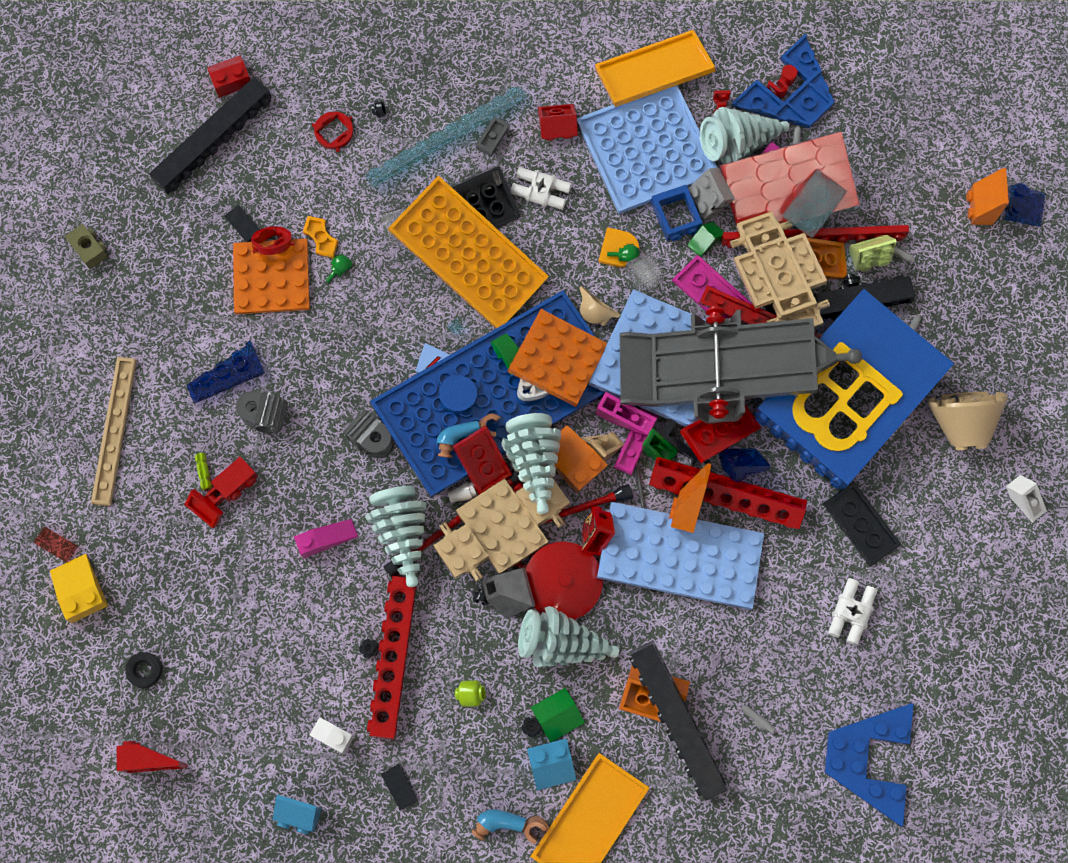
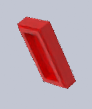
(203, 508)

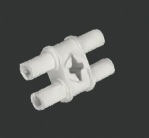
(544, 196)
(843, 614)

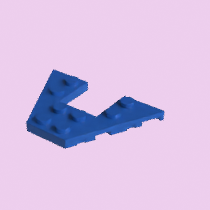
(805, 104)
(848, 759)

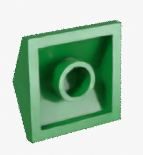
(557, 715)

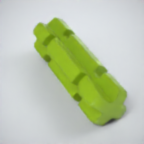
(203, 471)

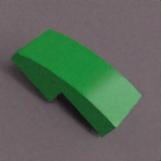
(505, 349)

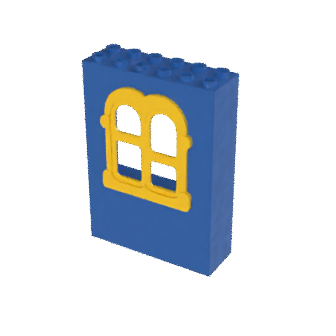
(892, 360)

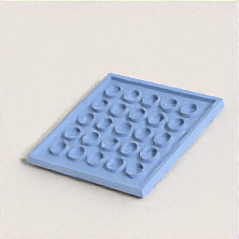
(645, 147)
(647, 316)

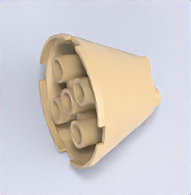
(970, 419)

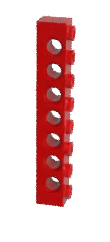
(738, 491)
(388, 729)

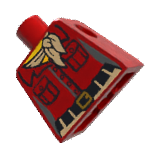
(597, 531)

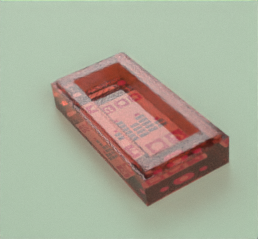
(55, 544)

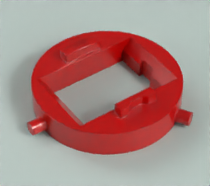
(341, 140)
(279, 245)

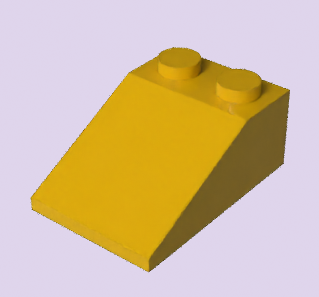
(77, 589)

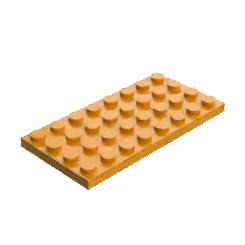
(468, 253)

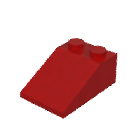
(136, 758)

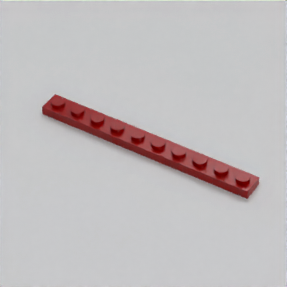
(841, 235)

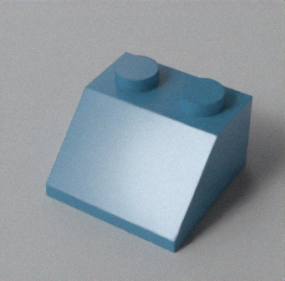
(551, 764)
(296, 813)

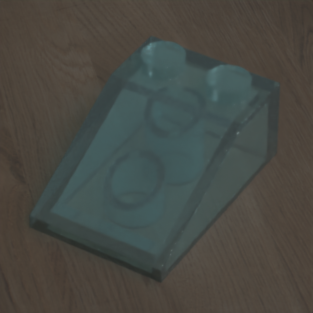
(814, 203)

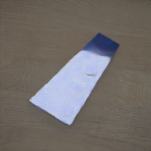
(233, 371)

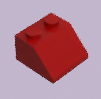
(229, 76)
(557, 121)

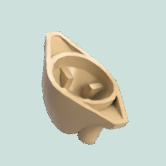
(594, 310)

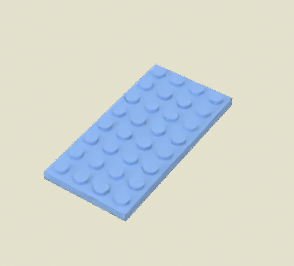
(708, 565)

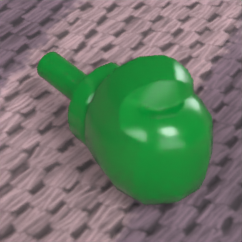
(626, 253)
(339, 266)

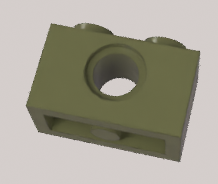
(80, 238)

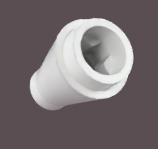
(463, 493)

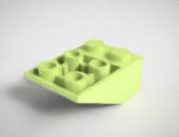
(872, 253)

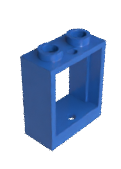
(669, 197)

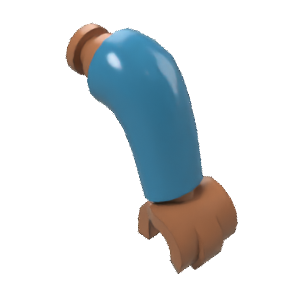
(456, 433)
(495, 819)

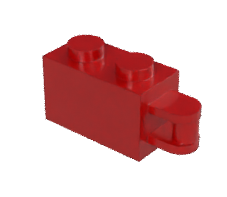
(232, 482)

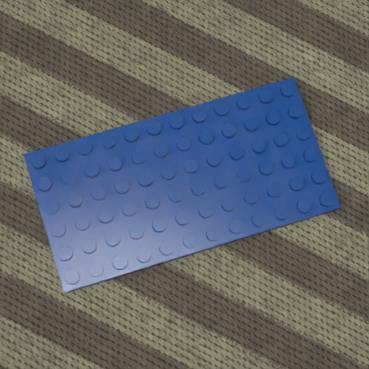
(417, 416)

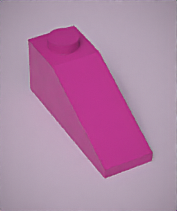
(624, 415)
(325, 537)

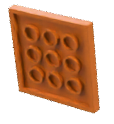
(271, 281)
(557, 357)

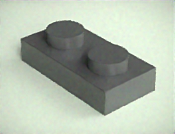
(492, 136)

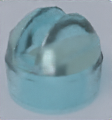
(455, 326)

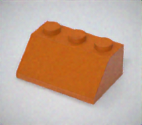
(636, 698)

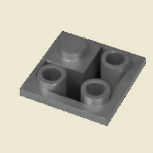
(509, 592)

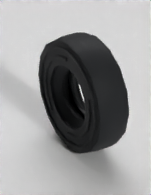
(152, 678)

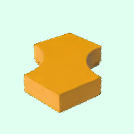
(316, 229)

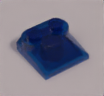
(1024, 205)
(742, 462)

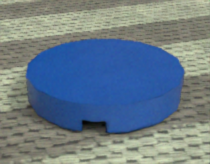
(457, 394)

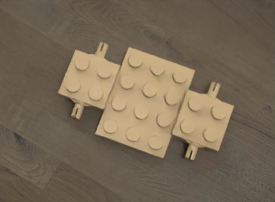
(779, 269)
(497, 529)

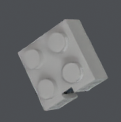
(711, 193)

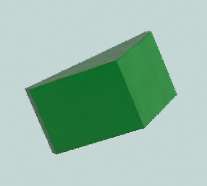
(705, 238)
(658, 446)

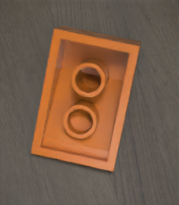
(988, 198)
(830, 257)
(577, 460)
(688, 504)

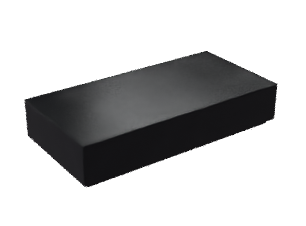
(241, 223)
(399, 787)

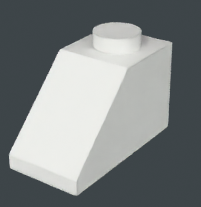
(1027, 497)
(332, 735)

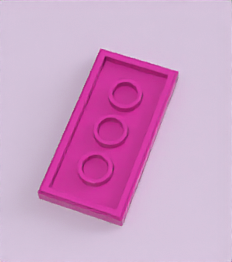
(697, 276)

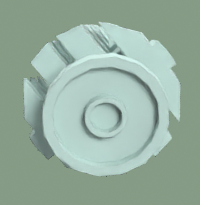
(735, 134)
(533, 449)
(399, 526)
(557, 640)

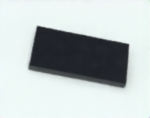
(861, 524)

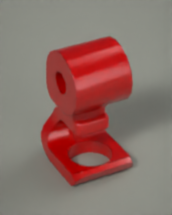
(786, 79)
(721, 98)

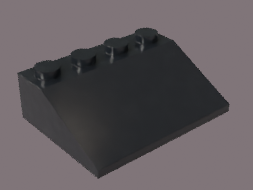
(489, 196)

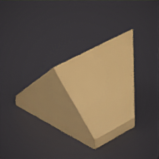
(605, 445)

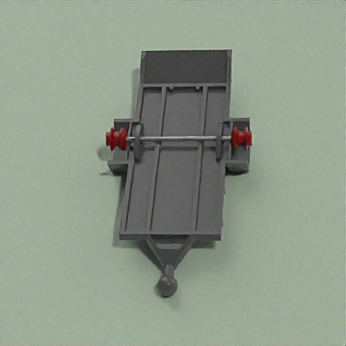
(737, 364)

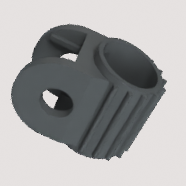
(268, 413)
(364, 430)

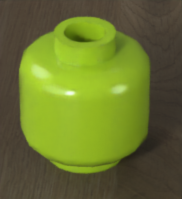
(470, 693)

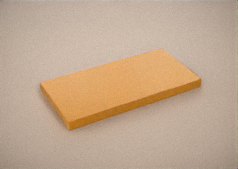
(654, 68)
(592, 815)

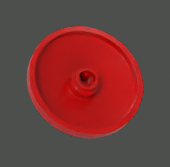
(564, 579)

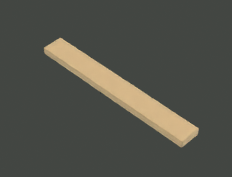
(113, 431)

